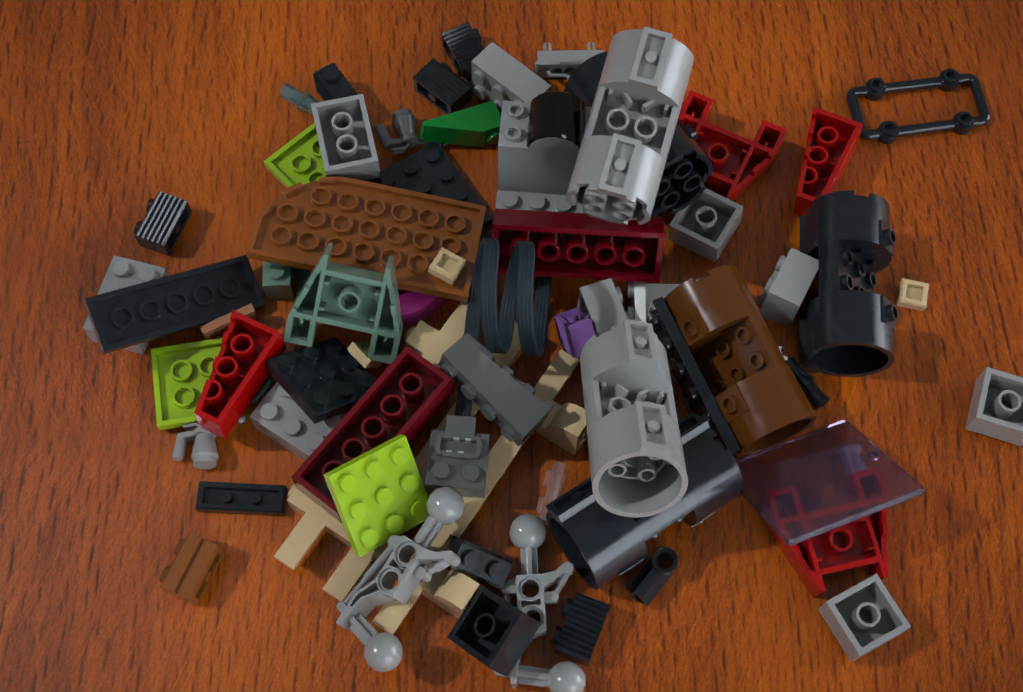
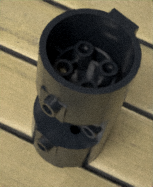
(686, 161)
(848, 325)
(611, 544)

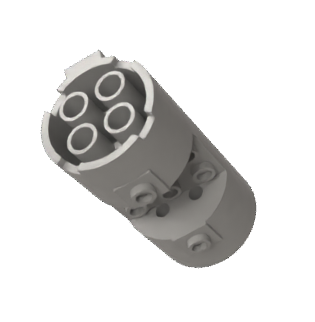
(631, 126)
(632, 422)

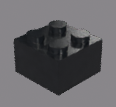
(493, 631)

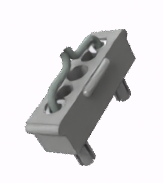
(562, 62)

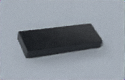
(241, 498)

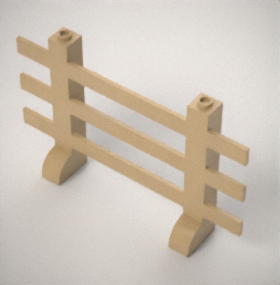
(447, 589)

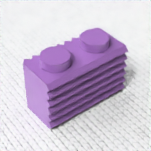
(573, 330)

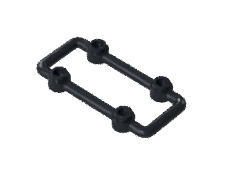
(947, 82)

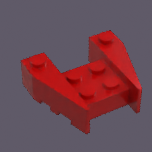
(734, 159)
(839, 551)

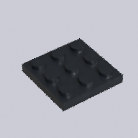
(321, 378)

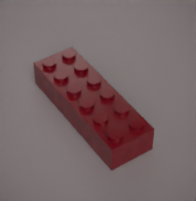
(582, 245)
(394, 405)

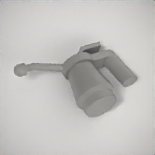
(204, 449)

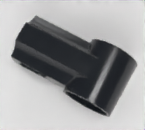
(652, 577)

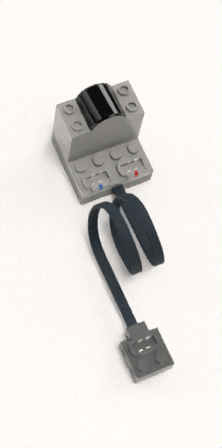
(534, 172)

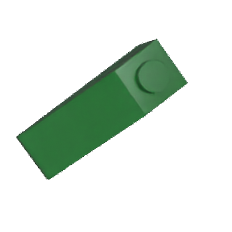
(466, 127)

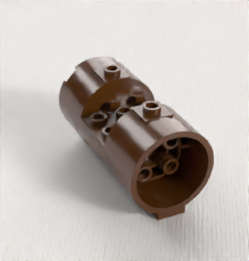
(740, 360)

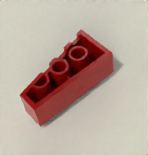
(826, 156)
(237, 373)

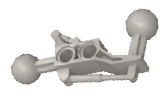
(527, 534)
(384, 649)

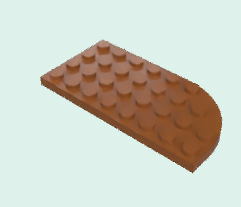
(367, 227)

